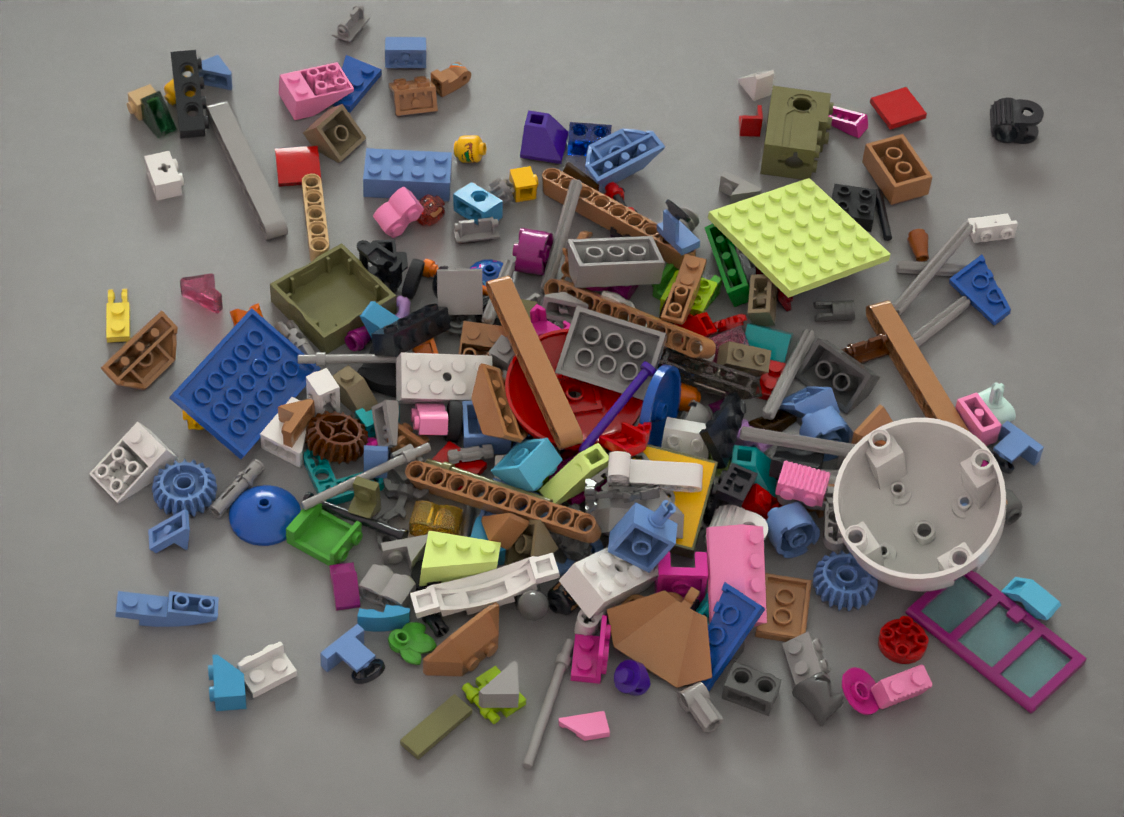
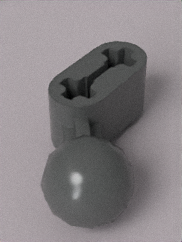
(532, 604)

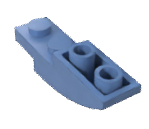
(169, 611)

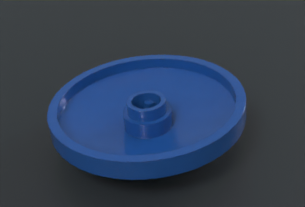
(661, 401)

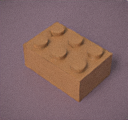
(897, 169)

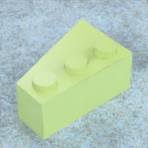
(456, 557)

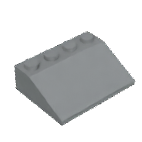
(609, 351)

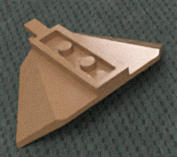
(664, 637)

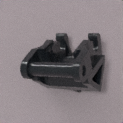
(385, 261)

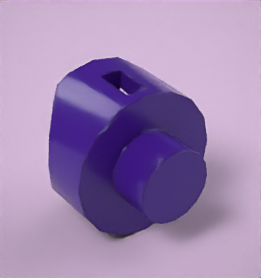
(630, 676)

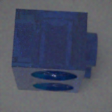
(585, 134)

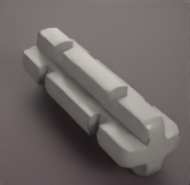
(470, 453)

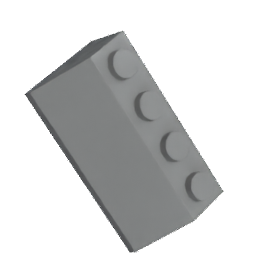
(614, 261)

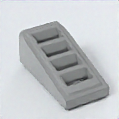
(386, 422)

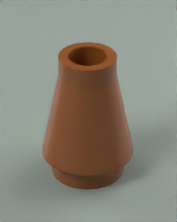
(919, 244)

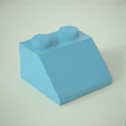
(528, 464)

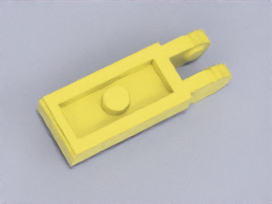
(117, 318)

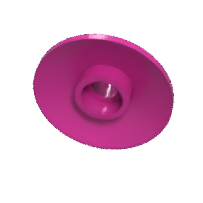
(857, 690)

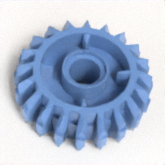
(184, 487)
(831, 583)

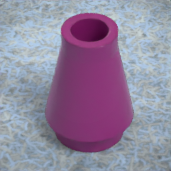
(357, 339)

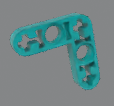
(322, 485)

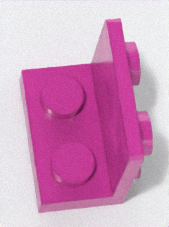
(591, 655)

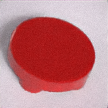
(903, 640)

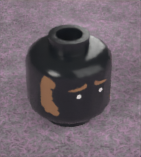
(560, 600)

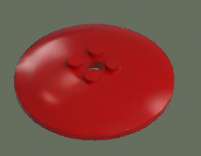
(587, 408)

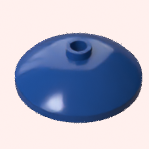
(260, 523)

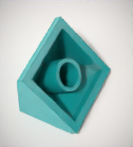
(770, 339)

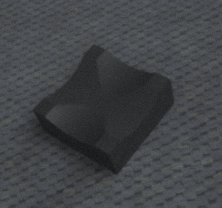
(857, 203)
(380, 376)
(807, 458)

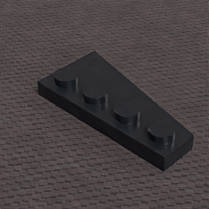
(723, 429)

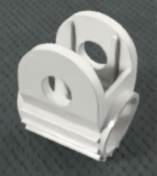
(735, 515)

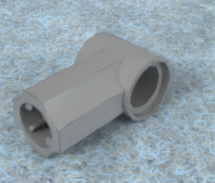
(697, 702)

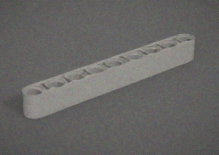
(246, 170)

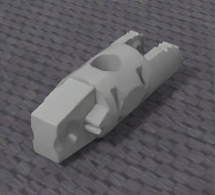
(295, 336)

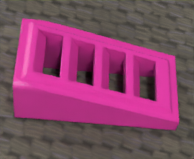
(852, 122)

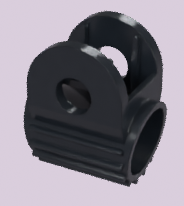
(1009, 122)

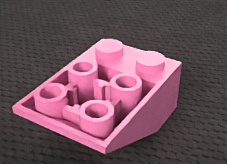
(313, 89)

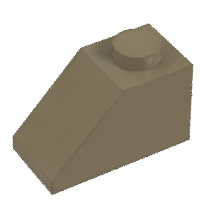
(354, 390)

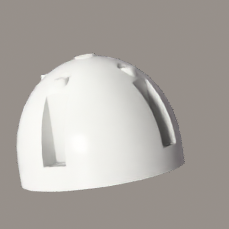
(937, 473)

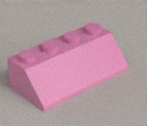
(736, 558)

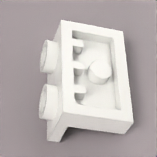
(992, 228)
(266, 669)

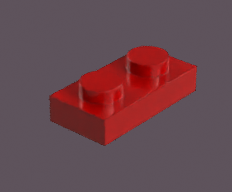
(770, 379)

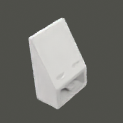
(132, 463)

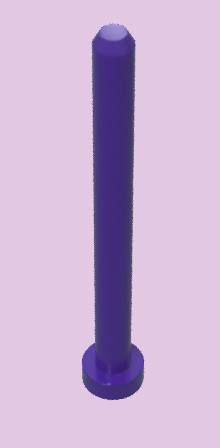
(646, 370)

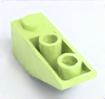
(572, 476)

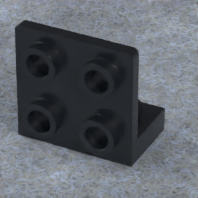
(733, 488)

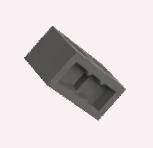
(750, 692)

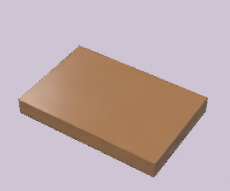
(785, 607)

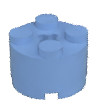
(826, 425)
(791, 529)

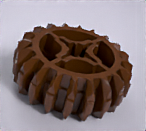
(336, 437)

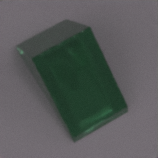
(156, 114)

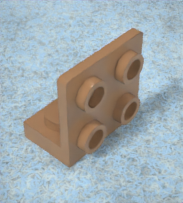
(414, 96)

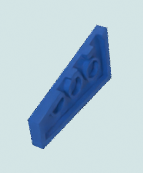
(729, 627)

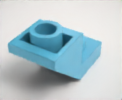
(1033, 597)

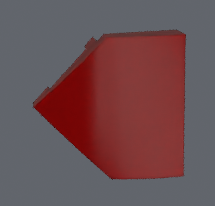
(628, 439)

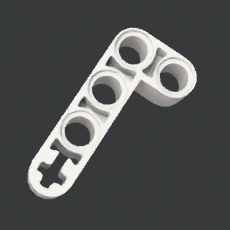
(661, 474)

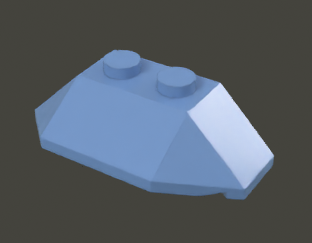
(621, 154)

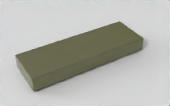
(436, 726)

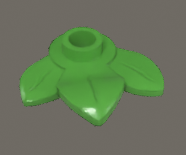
(414, 642)

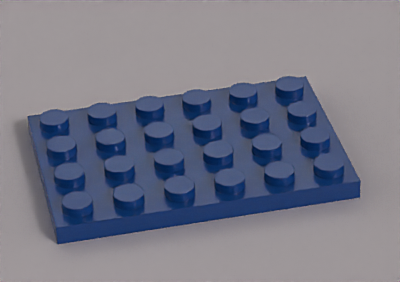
(243, 383)

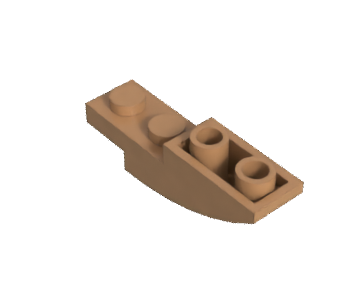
(684, 290)

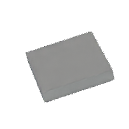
(460, 291)

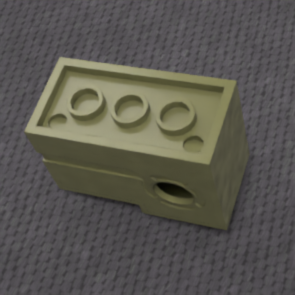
(795, 132)

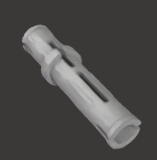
(243, 481)

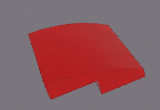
(296, 163)

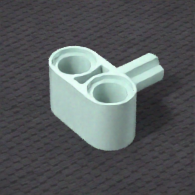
(997, 403)

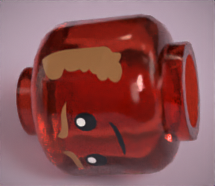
(432, 211)

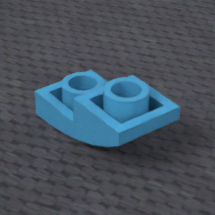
(392, 618)

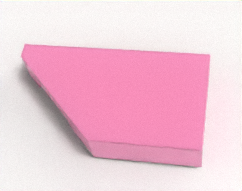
(587, 726)

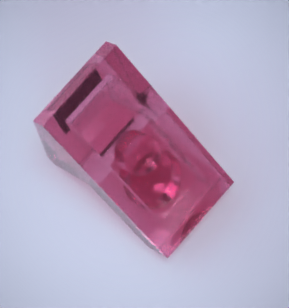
(202, 291)

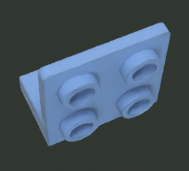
(405, 52)

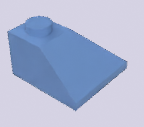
(809, 401)

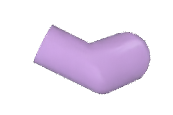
(404, 306)

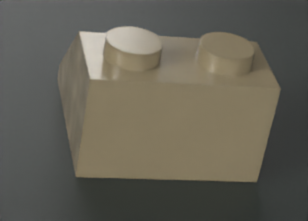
(335, 134)

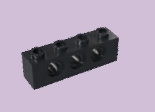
(182, 62)

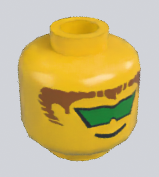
(469, 149)

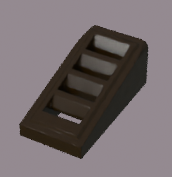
(785, 420)

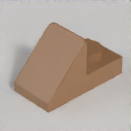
(295, 419)

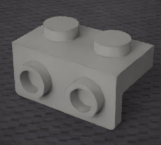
(806, 658)

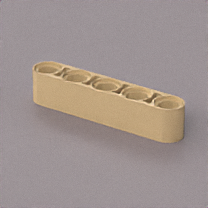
(315, 215)

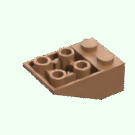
(479, 338)

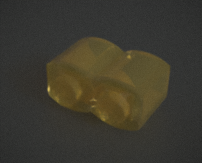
(434, 517)

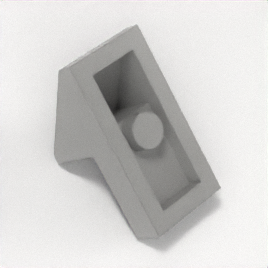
(737, 188)
(405, 549)

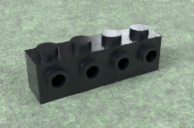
(411, 330)

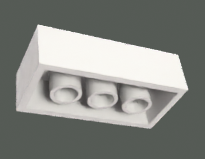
(421, 377)
(604, 581)

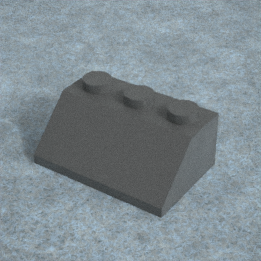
(833, 368)

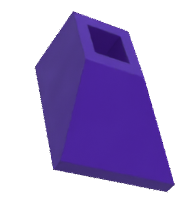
(543, 138)

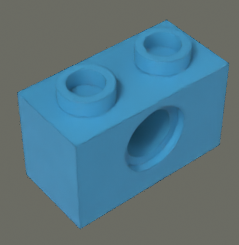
(477, 203)

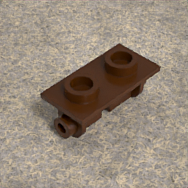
(869, 349)

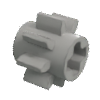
(502, 189)

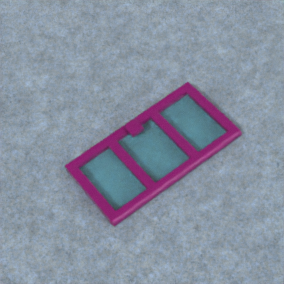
(998, 639)

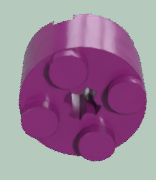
(532, 251)

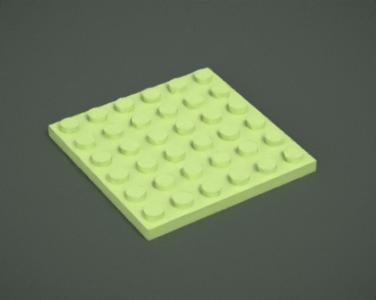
(798, 237)

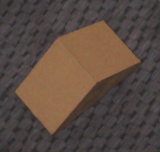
(504, 528)

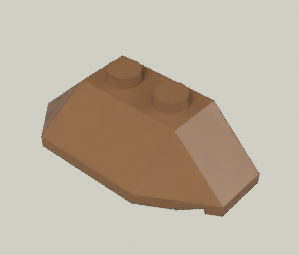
(144, 355)
(492, 406)
(466, 646)

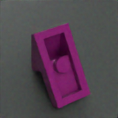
(345, 586)

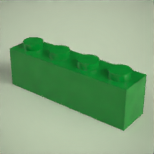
(729, 266)

